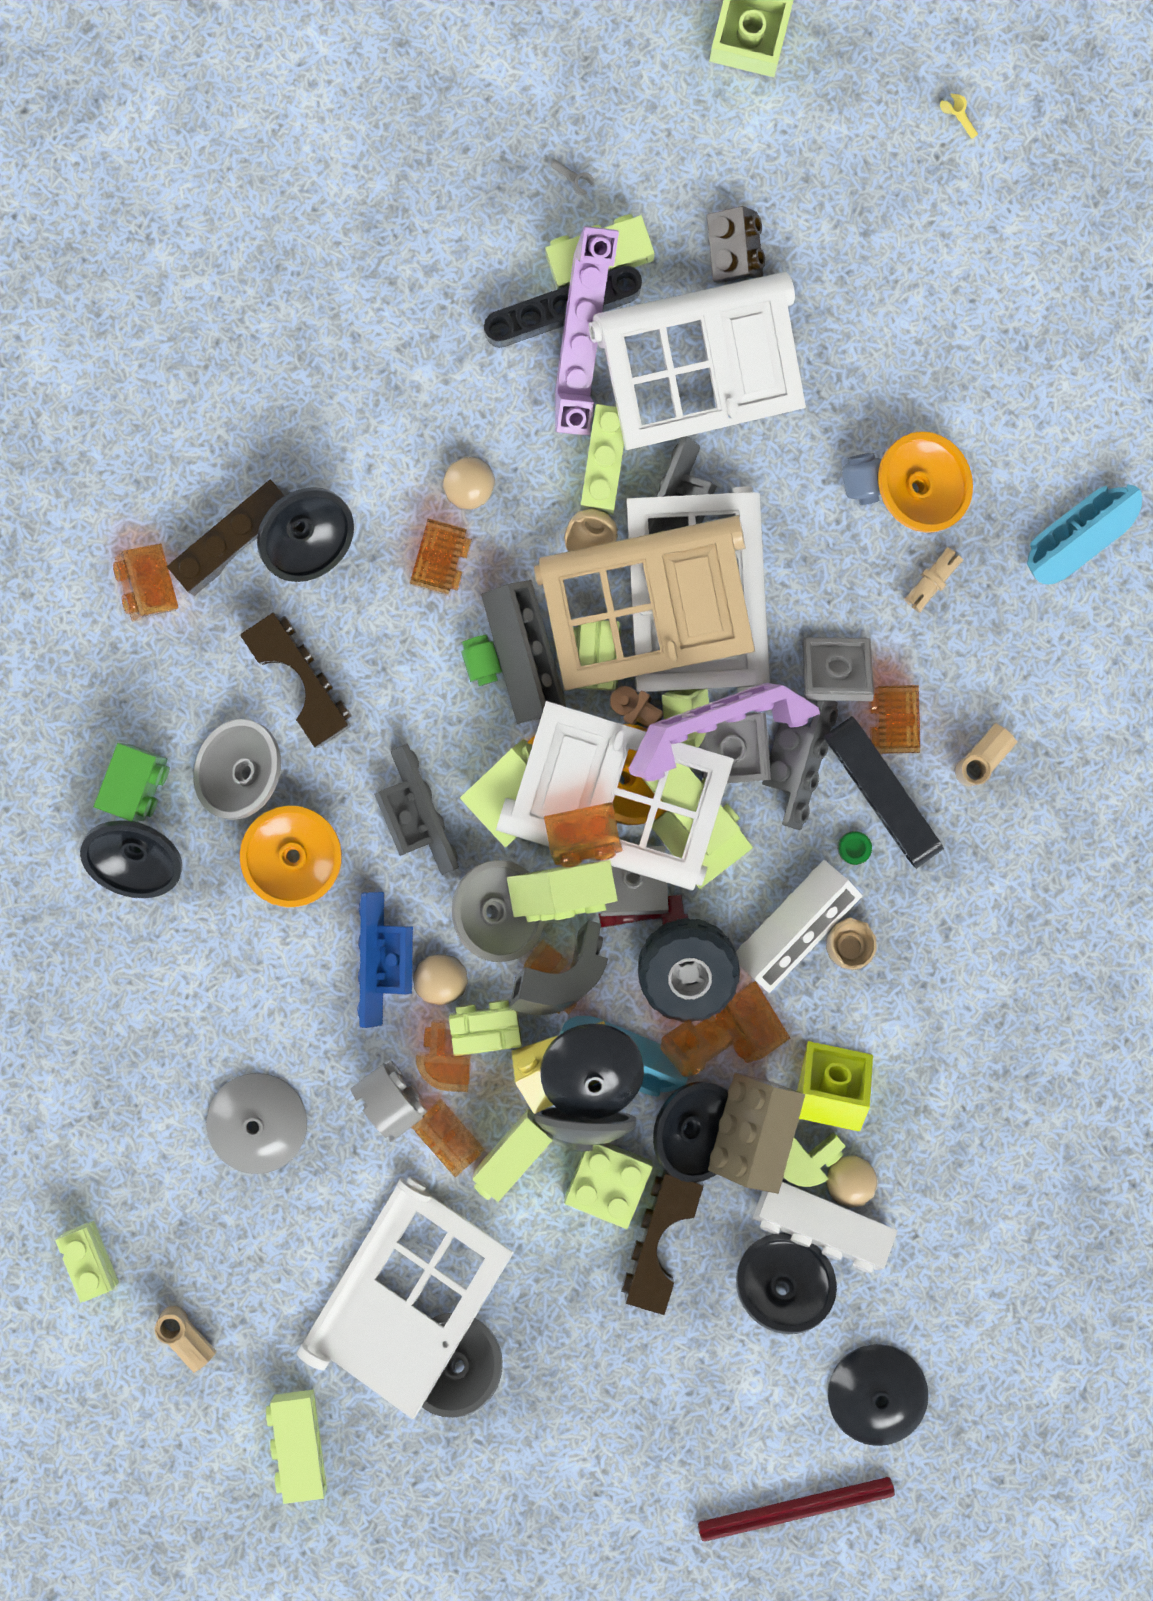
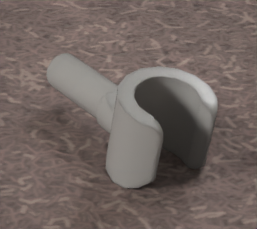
(572, 176)

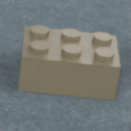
(756, 1133)

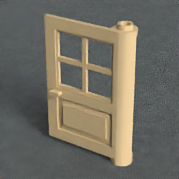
(691, 593)

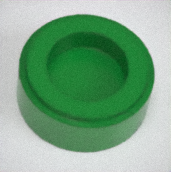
(854, 848)

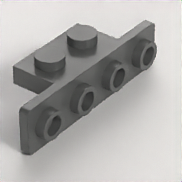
(680, 483)
(797, 760)
(412, 814)

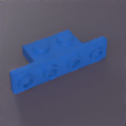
(384, 959)

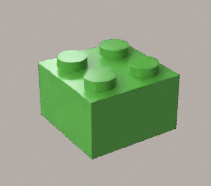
(132, 783)

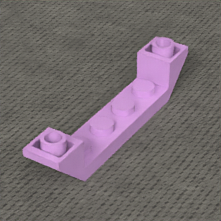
(577, 356)
(655, 750)

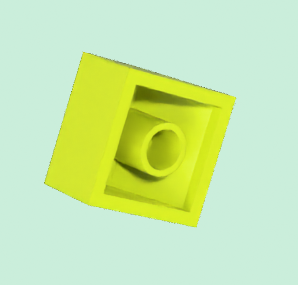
(835, 1086)

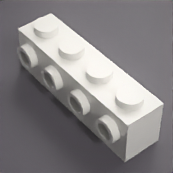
(797, 925)
(827, 1226)

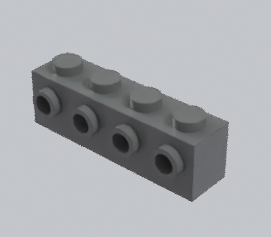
(523, 649)

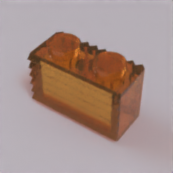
(440, 557)
(896, 719)

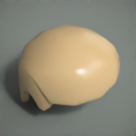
(468, 483)
(590, 529)
(851, 944)
(440, 979)
(851, 1181)

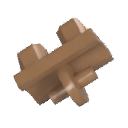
(635, 707)

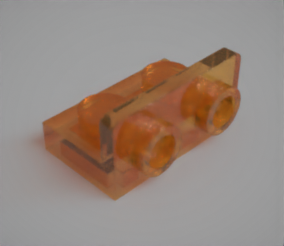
(145, 582)
(583, 835)
(752, 1024)

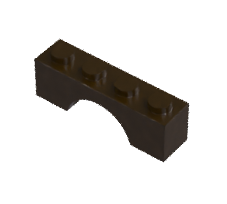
(218, 546)
(320, 716)
(650, 1284)

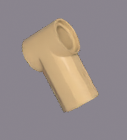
(986, 754)
(185, 1342)

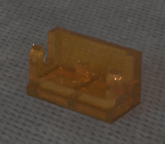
(448, 1138)

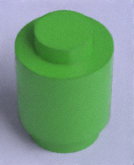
(481, 660)

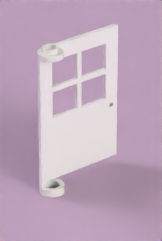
(745, 347)
(735, 671)
(579, 766)
(380, 1333)

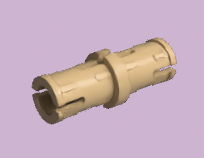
(933, 579)

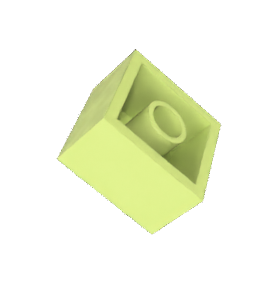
(751, 34)
(609, 1183)

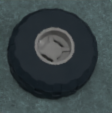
(688, 970)

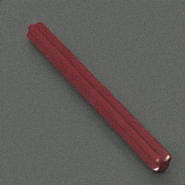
(796, 1509)

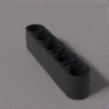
(550, 319)
(883, 792)

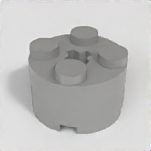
(388, 1101)

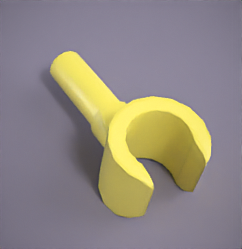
(959, 111)

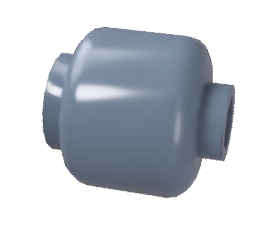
(861, 478)

